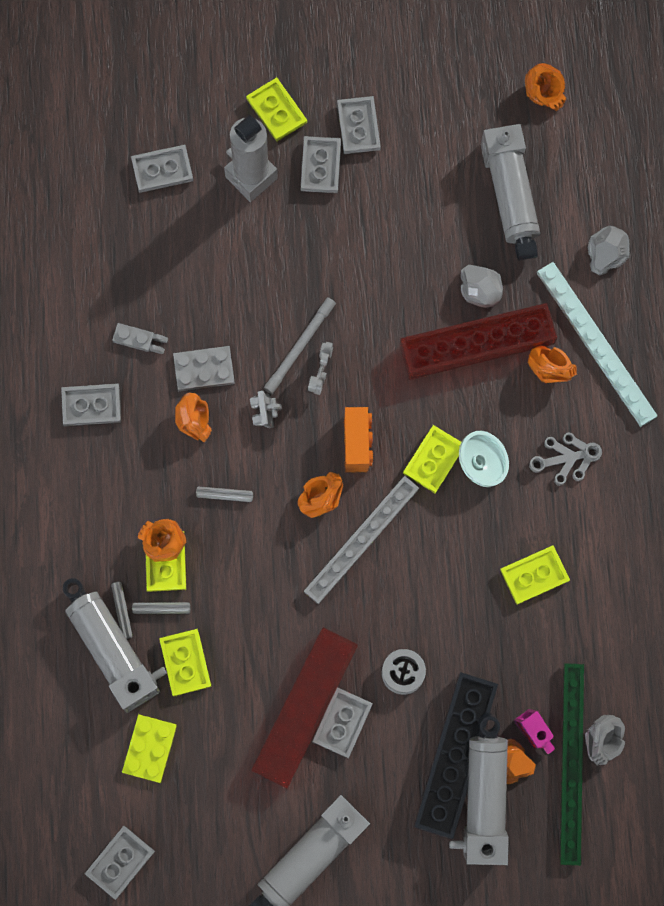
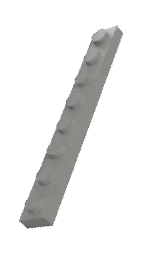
(361, 540)

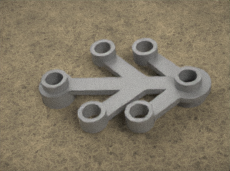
(316, 383)
(568, 457)

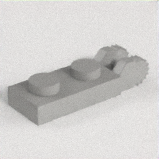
(138, 338)

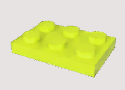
(276, 109)
(433, 459)
(166, 574)
(535, 575)
(185, 662)
(149, 748)

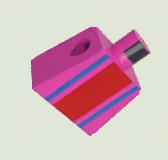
(530, 724)

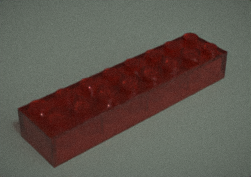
(477, 341)
(304, 708)

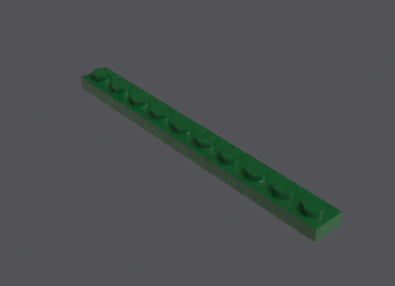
(572, 764)

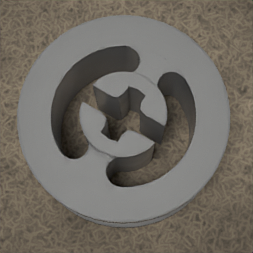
(389, 667)

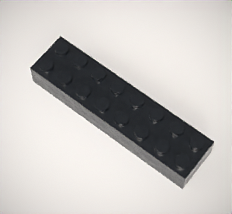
(449, 771)

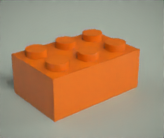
(357, 439)

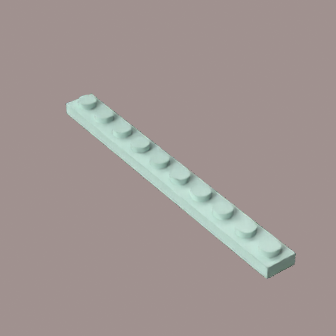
(597, 344)

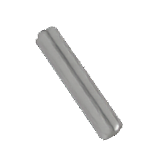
(224, 494)
(161, 608)
(121, 609)

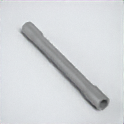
(277, 377)

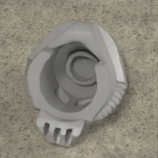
(608, 249)
(481, 286)
(605, 739)

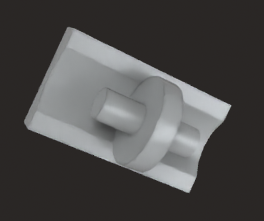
(267, 407)

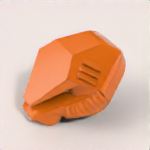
(545, 86)
(551, 365)
(193, 417)
(318, 500)
(162, 540)
(518, 762)

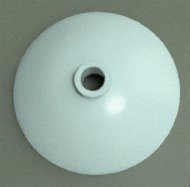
(483, 458)

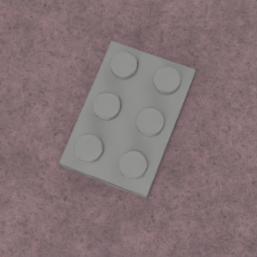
(358, 125)
(320, 164)
(162, 168)
(203, 368)
(91, 404)
(342, 723)
(119, 862)

